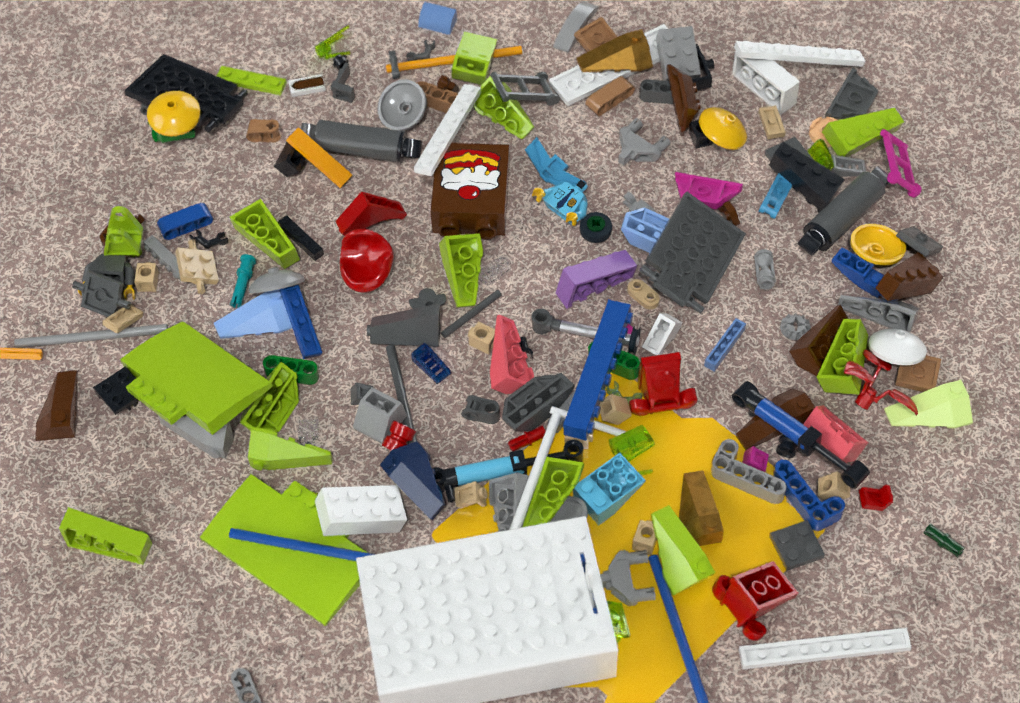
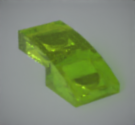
(821, 154)

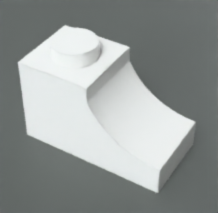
(662, 333)

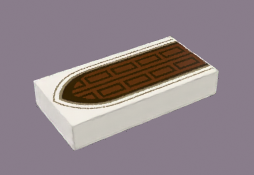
(306, 85)

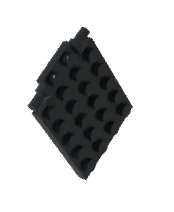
(209, 90)

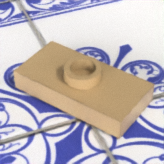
(122, 319)

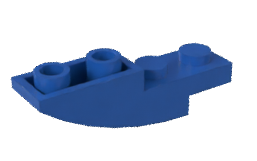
(858, 271)

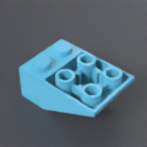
(608, 488)

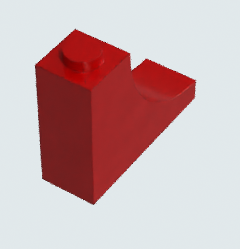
(368, 210)

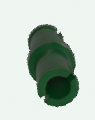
(944, 540)

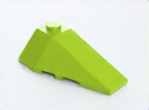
(462, 261)
(552, 489)

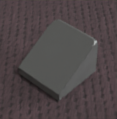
(358, 391)

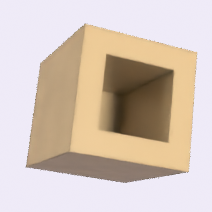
(615, 409)

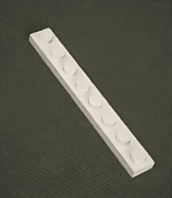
(799, 53)
(447, 130)
(824, 648)

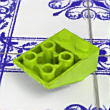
(473, 58)

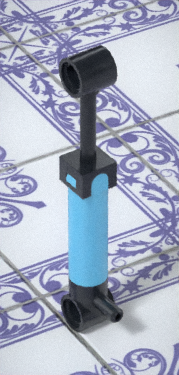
(497, 468)

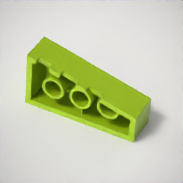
(104, 537)

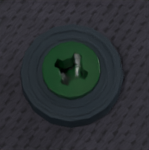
(595, 234)

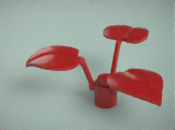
(868, 394)

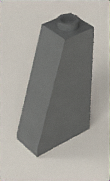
(407, 327)

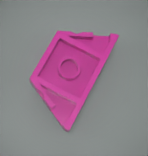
(707, 190)

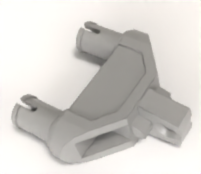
(636, 147)
(619, 578)

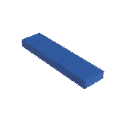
(300, 321)

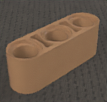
(610, 95)
(438, 98)

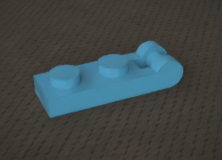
(776, 196)

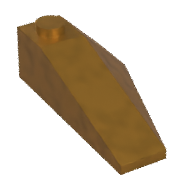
(622, 53)
(699, 510)

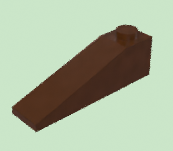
(758, 431)

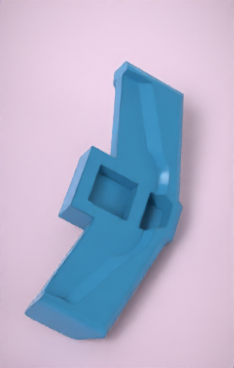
(550, 169)

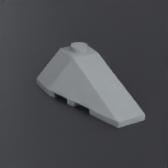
(214, 445)

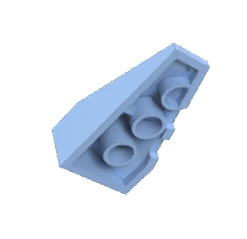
(258, 316)

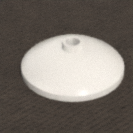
(897, 346)

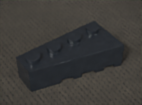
(806, 176)

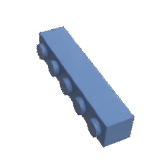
(725, 344)

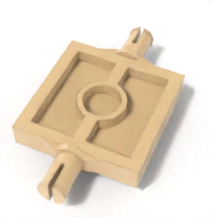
(196, 266)

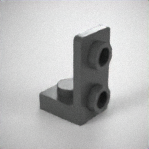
(342, 91)

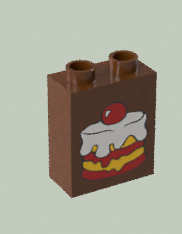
(471, 190)

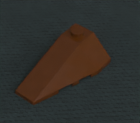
(814, 345)
(58, 413)

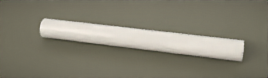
(598, 425)

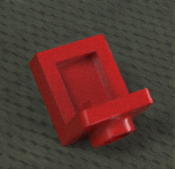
(876, 498)

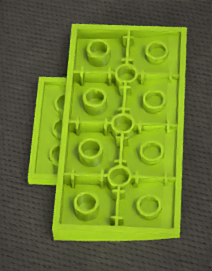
(192, 377)
(306, 579)

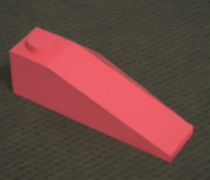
(508, 360)

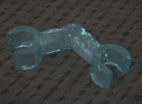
(616, 392)

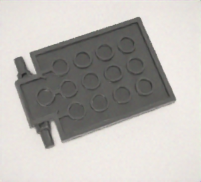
(692, 253)

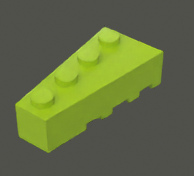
(858, 132)
(263, 231)
(846, 346)

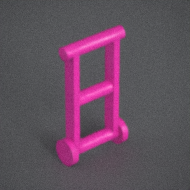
(894, 176)

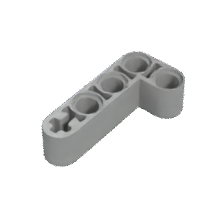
(748, 473)

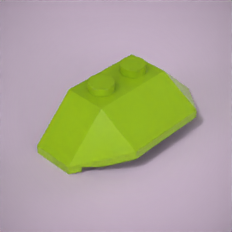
(276, 404)

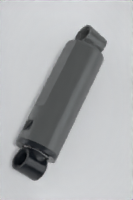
(363, 140)
(844, 211)

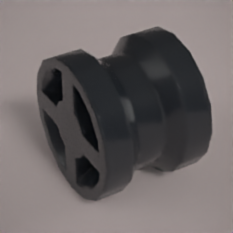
(786, 447)

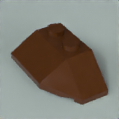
(683, 98)

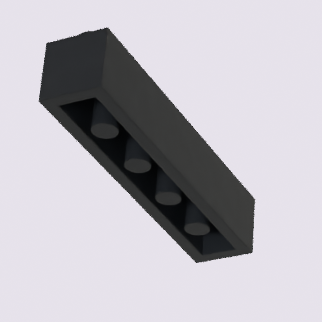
(301, 238)

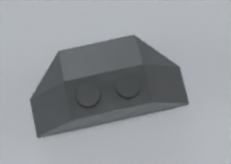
(532, 402)

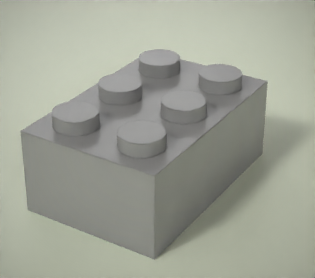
(679, 49)

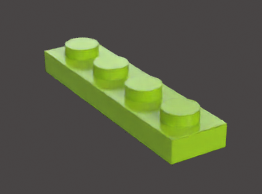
(253, 80)

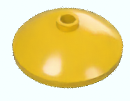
(175, 119)
(723, 128)
(877, 244)

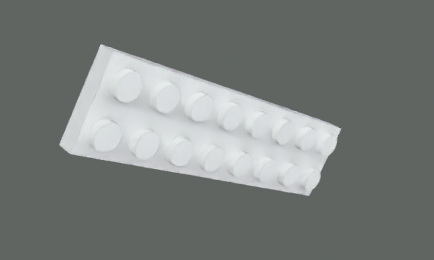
(577, 85)

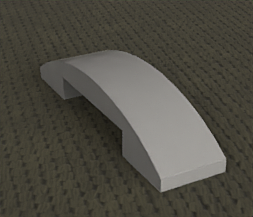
(574, 22)

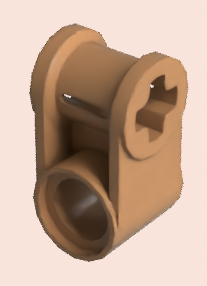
(262, 130)

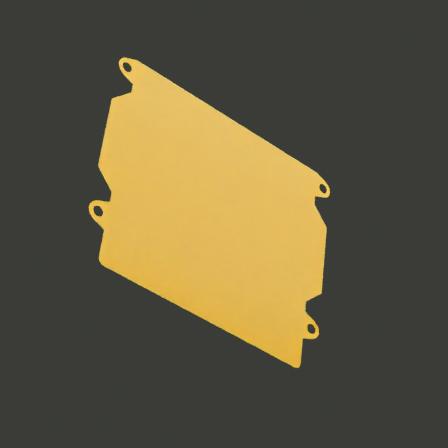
(650, 656)

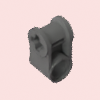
(478, 408)

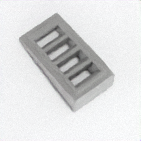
(845, 171)

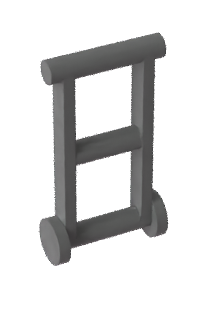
(539, 78)

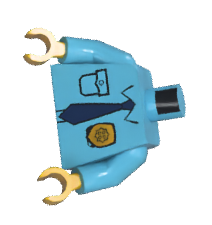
(565, 200)

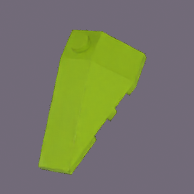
(508, 113)
(275, 453)
(680, 554)

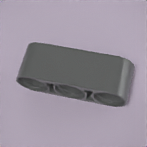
(655, 91)

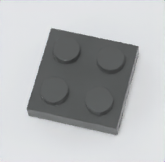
(797, 545)

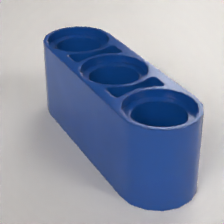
(184, 221)

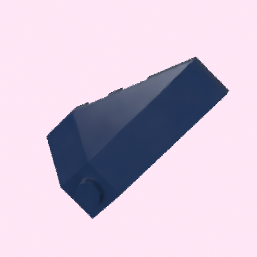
(413, 474)

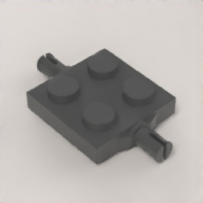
(101, 294)

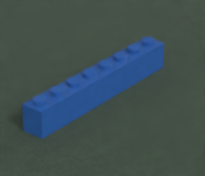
(597, 370)

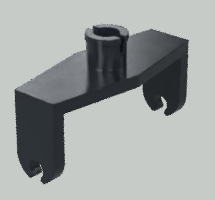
(705, 67)

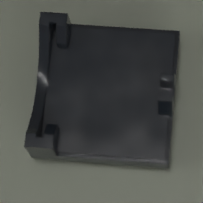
(114, 391)

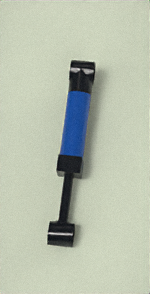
(806, 438)

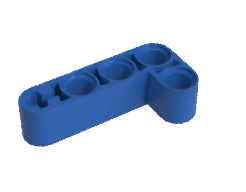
(787, 472)

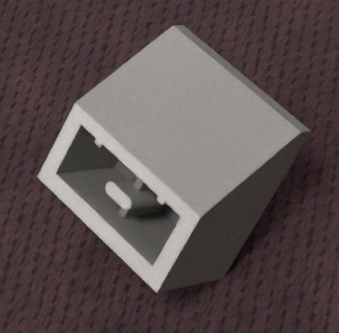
(377, 413)

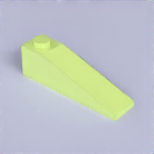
(939, 406)

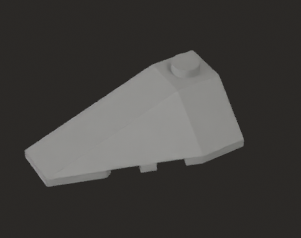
(886, 313)
(505, 497)

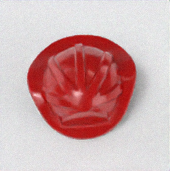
(365, 260)

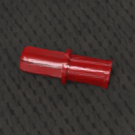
(527, 438)

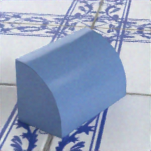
(437, 18)

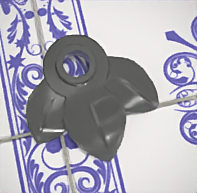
(426, 298)

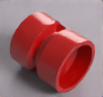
(399, 436)

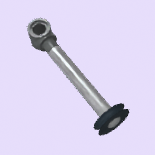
(550, 323)

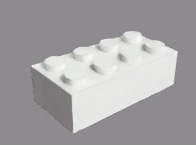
(767, 81)
(360, 510)

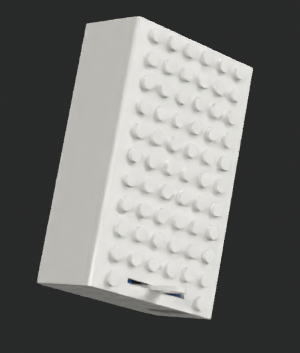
(488, 616)

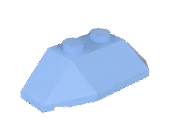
(643, 228)

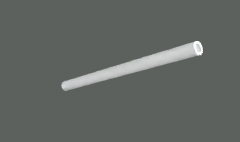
(536, 471)

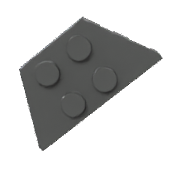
(853, 97)

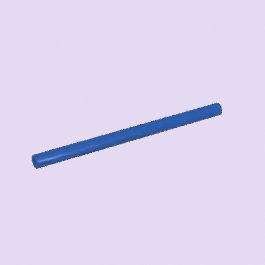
(296, 545)
(678, 630)

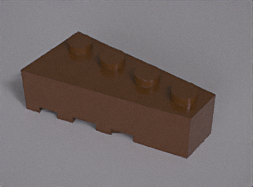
(910, 279)

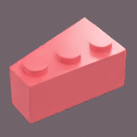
(836, 434)

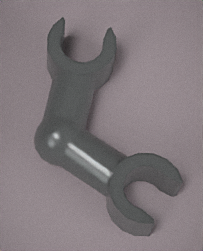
(425, 55)
(394, 66)

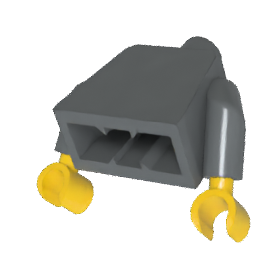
(113, 267)

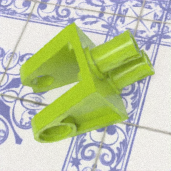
(123, 234)

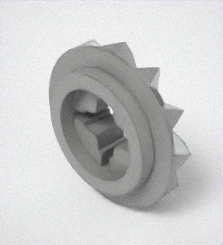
(788, 329)

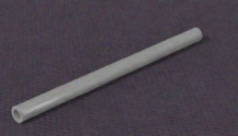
(89, 336)

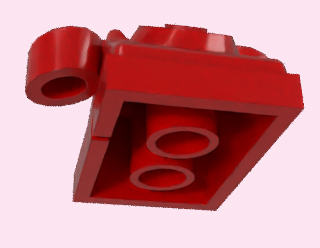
(661, 386)
(754, 595)

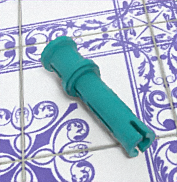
(244, 273)

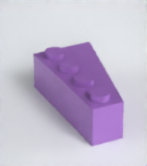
(594, 276)

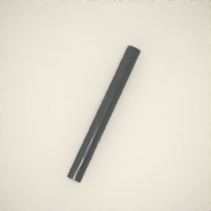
(470, 314)

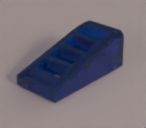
(424, 353)

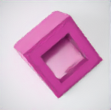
(756, 458)

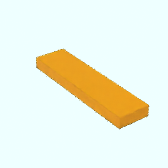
(319, 157)

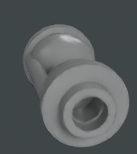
(765, 276)

